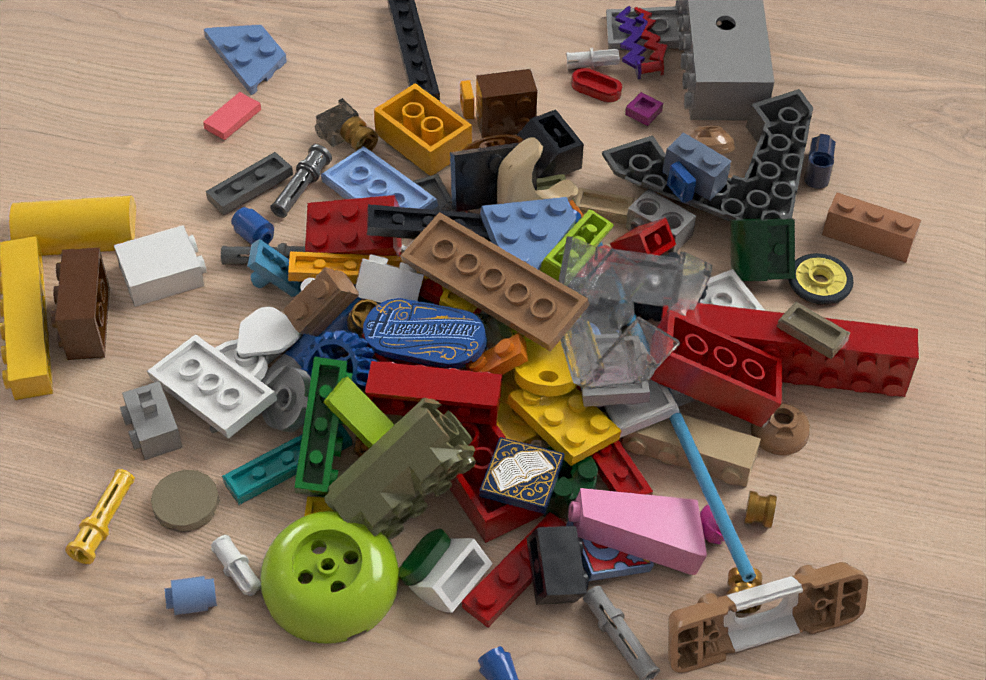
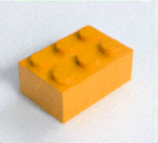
(422, 128)

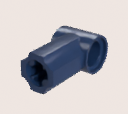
(820, 161)

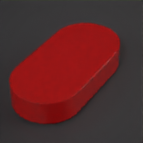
(596, 85)

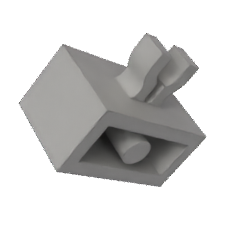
(151, 420)

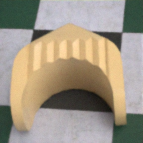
(515, 176)

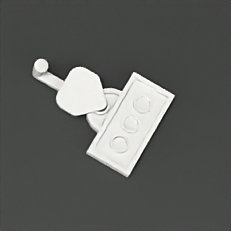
(226, 380)

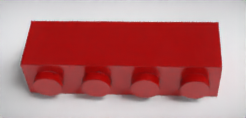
(466, 394)

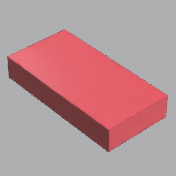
(232, 115)

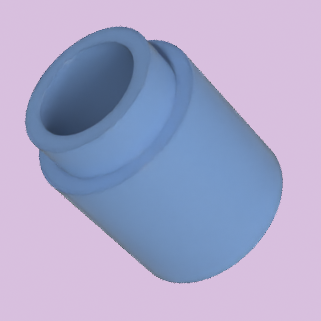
(190, 595)

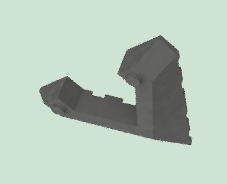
(773, 175)

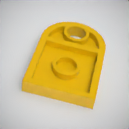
(544, 367)

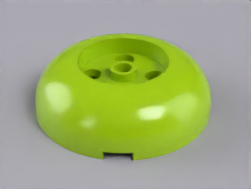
(311, 608)

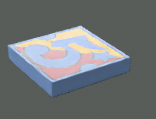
(605, 562)

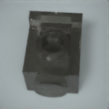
(330, 122)

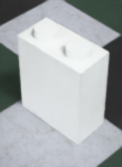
(160, 265)

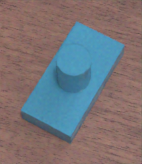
(271, 267)

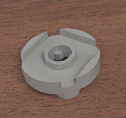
(285, 382)

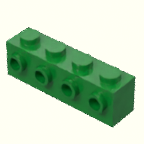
(320, 430)

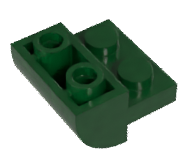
(763, 249)

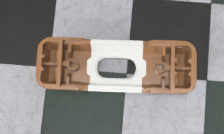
(810, 603)

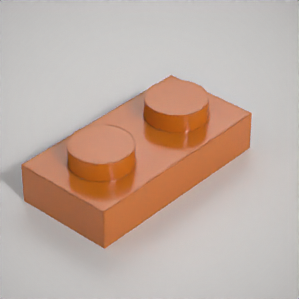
(502, 357)

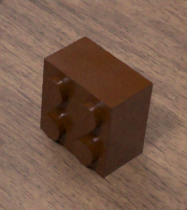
(505, 102)

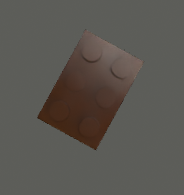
(81, 304)

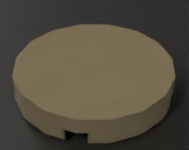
(185, 500)

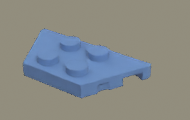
(247, 52)

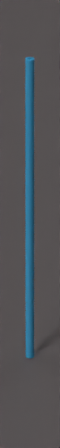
(709, 490)

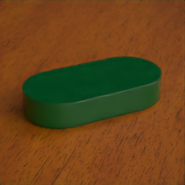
(424, 557)

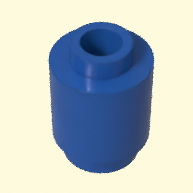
(252, 226)

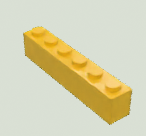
(24, 320)

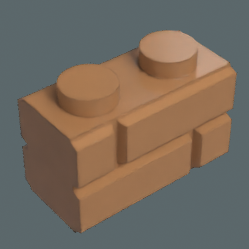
(321, 302)

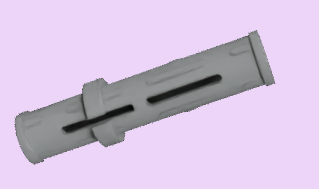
(598, 602)

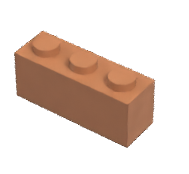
(871, 227)

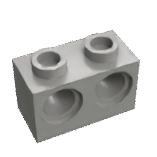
(653, 207)

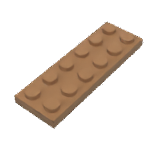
(495, 281)

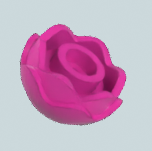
(710, 528)

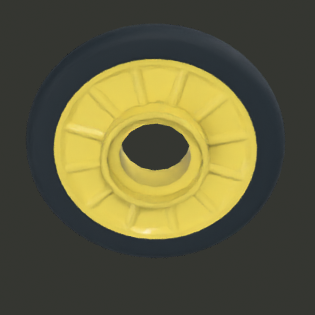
(834, 290)

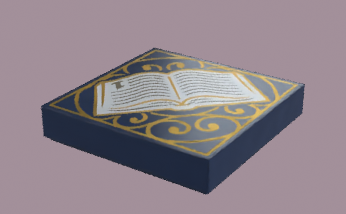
(522, 475)

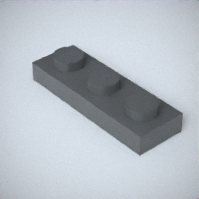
(249, 183)

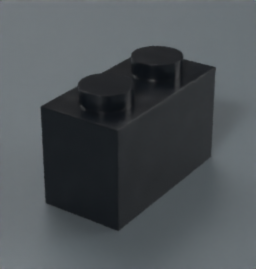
(557, 565)

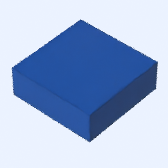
(681, 182)

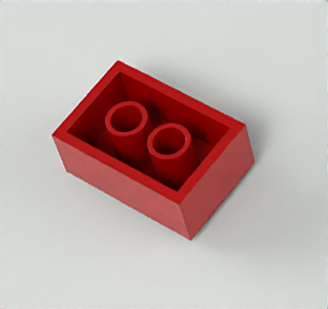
(342, 228)

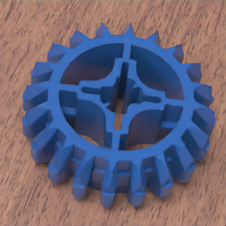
(357, 361)

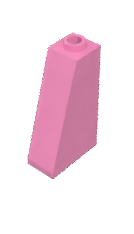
(643, 526)

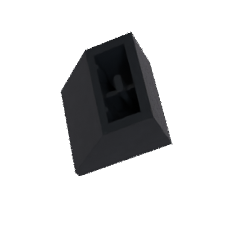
(561, 146)

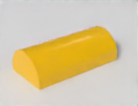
(75, 223)

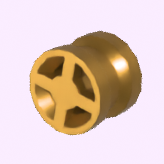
(760, 509)

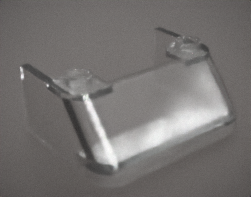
(673, 282)
(596, 347)

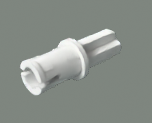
(592, 58)
(236, 565)

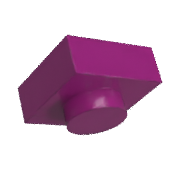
(644, 108)

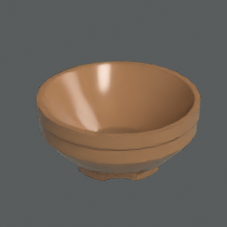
(714, 138)
(783, 438)

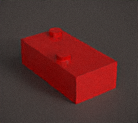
(720, 370)

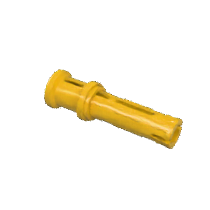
(95, 528)

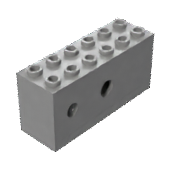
(724, 63)

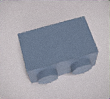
(702, 163)

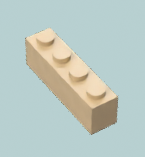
(725, 452)

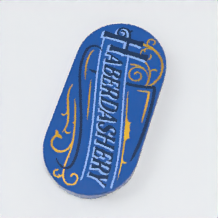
(425, 333)

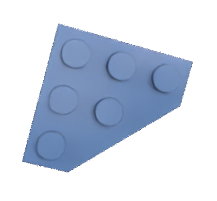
(529, 227)

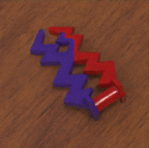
(633, 57)

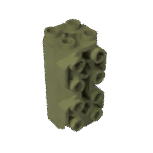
(402, 469)

